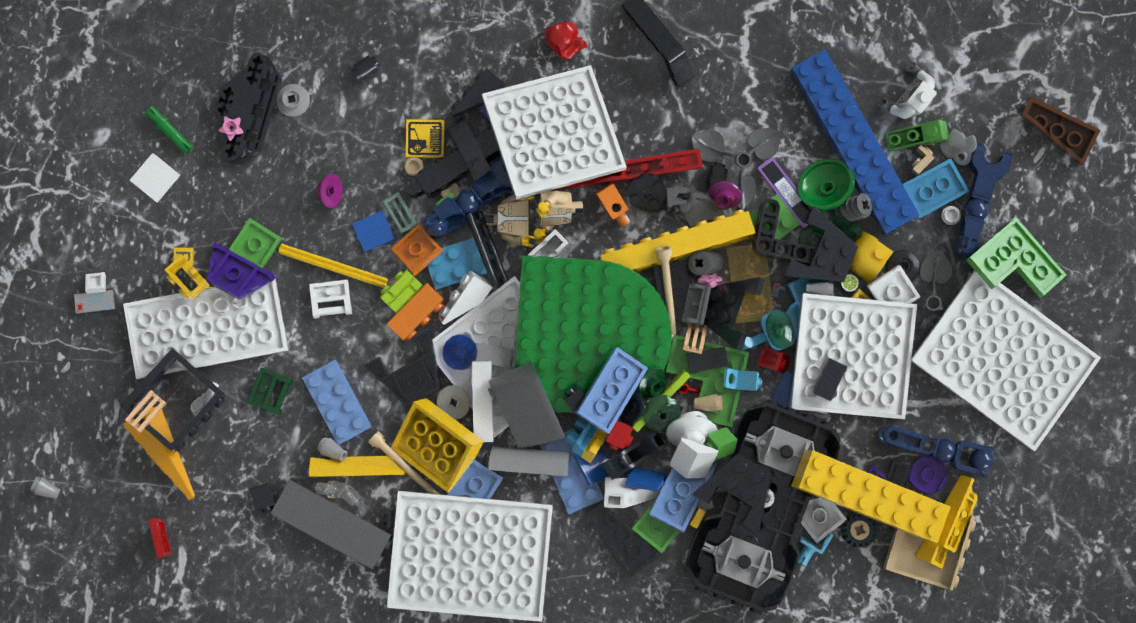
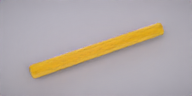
(333, 266)

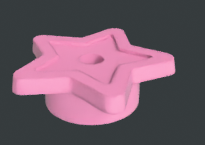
(226, 127)
(709, 280)

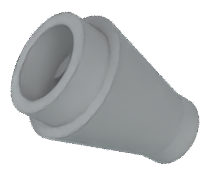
(820, 288)
(331, 449)
(44, 488)

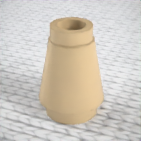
(709, 403)

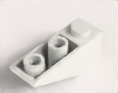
(468, 295)
(621, 496)

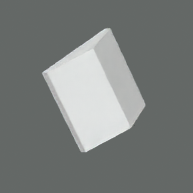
(693, 459)
(821, 518)

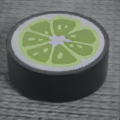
(850, 284)

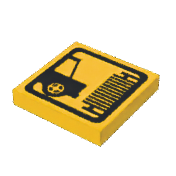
(425, 138)

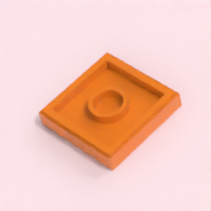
(416, 249)

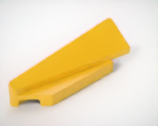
(354, 467)
(962, 502)

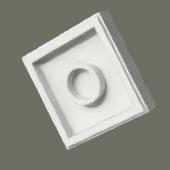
(894, 287)

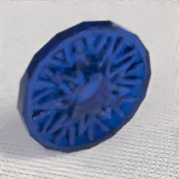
(459, 352)

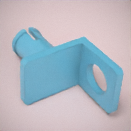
(742, 380)
(809, 548)

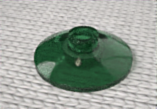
(779, 329)
(658, 405)

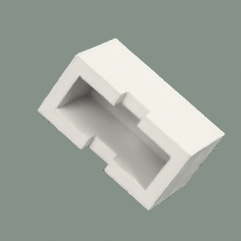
(551, 246)

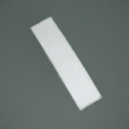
(482, 400)

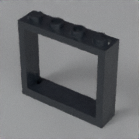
(147, 383)

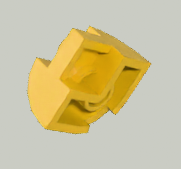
(869, 257)

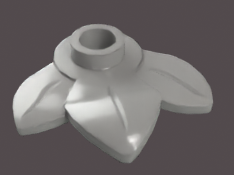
(959, 144)

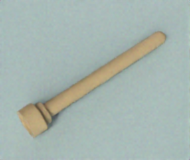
(664, 254)
(378, 441)

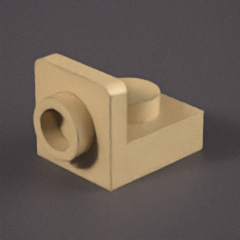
(920, 164)

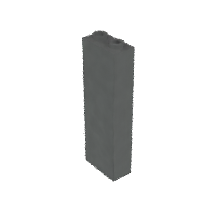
(332, 524)

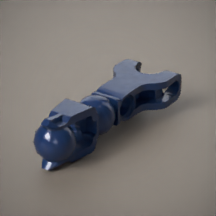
(980, 195)
(451, 213)
(942, 449)

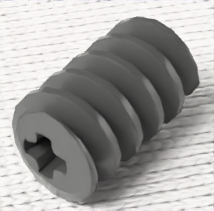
(854, 208)
(705, 262)

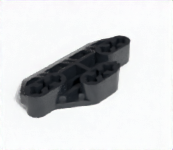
(244, 107)

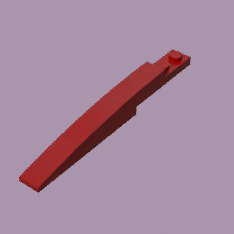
(658, 165)

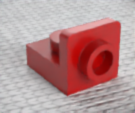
(773, 360)

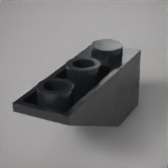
(472, 97)

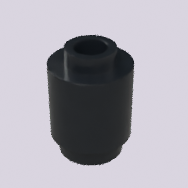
(365, 68)
(716, 173)

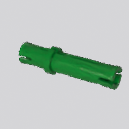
(162, 123)

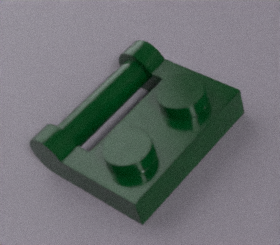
(264, 388)

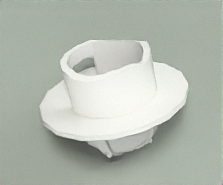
(690, 426)

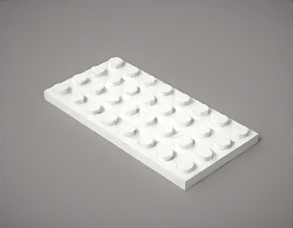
(205, 330)

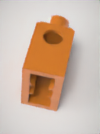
(607, 197)

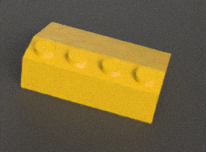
(436, 444)

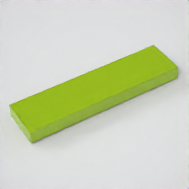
(670, 389)

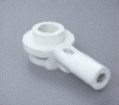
(200, 402)

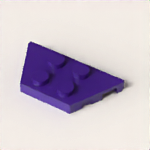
(235, 274)

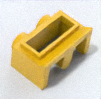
(180, 263)

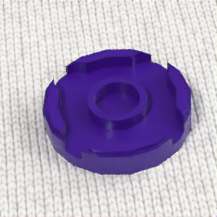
(928, 475)

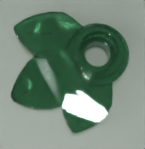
(846, 227)

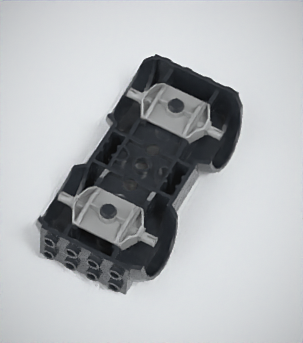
(731, 557)

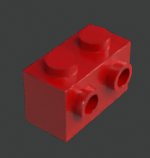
(619, 436)

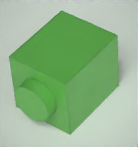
(722, 441)

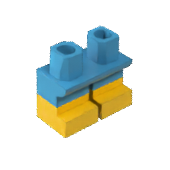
(588, 442)

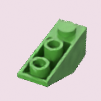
(917, 135)

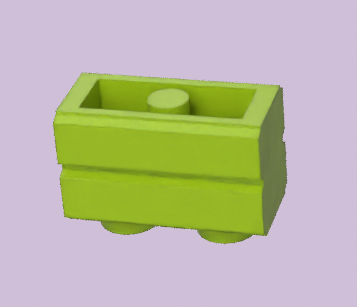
(401, 291)

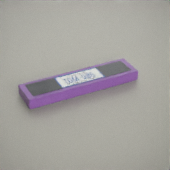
(785, 189)

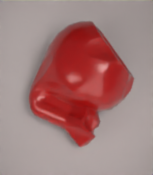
(564, 39)

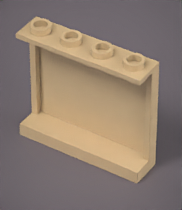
(902, 559)

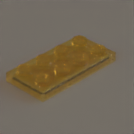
(746, 265)

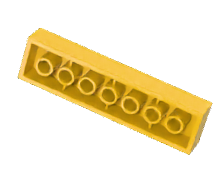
(684, 242)
(871, 496)

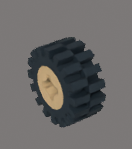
(852, 528)

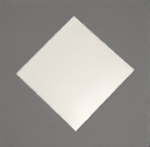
(154, 177)

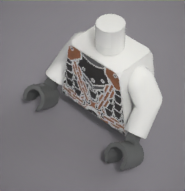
(915, 97)

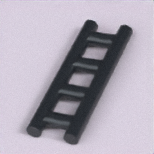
(487, 239)

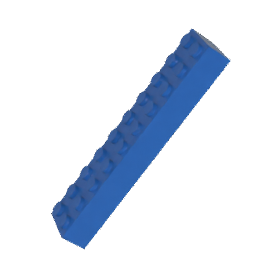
(854, 141)

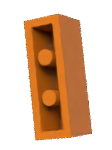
(416, 313)

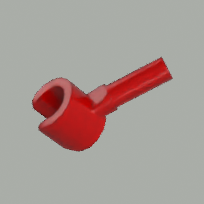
(685, 388)

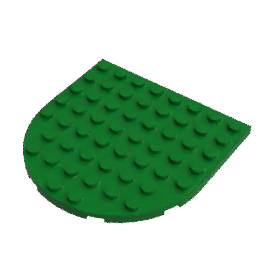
(578, 313)

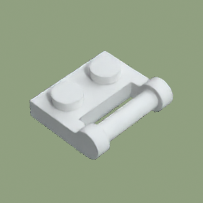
(330, 292)

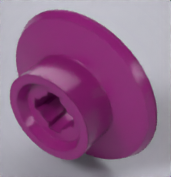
(723, 189)
(330, 190)

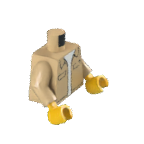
(553, 210)
(513, 220)

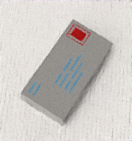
(94, 302)

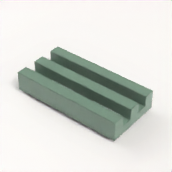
(408, 226)

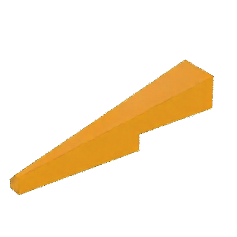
(167, 461)

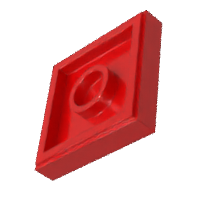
(160, 537)

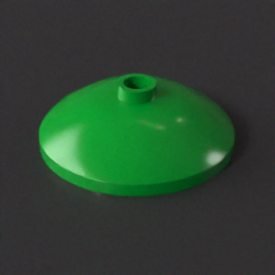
(825, 176)

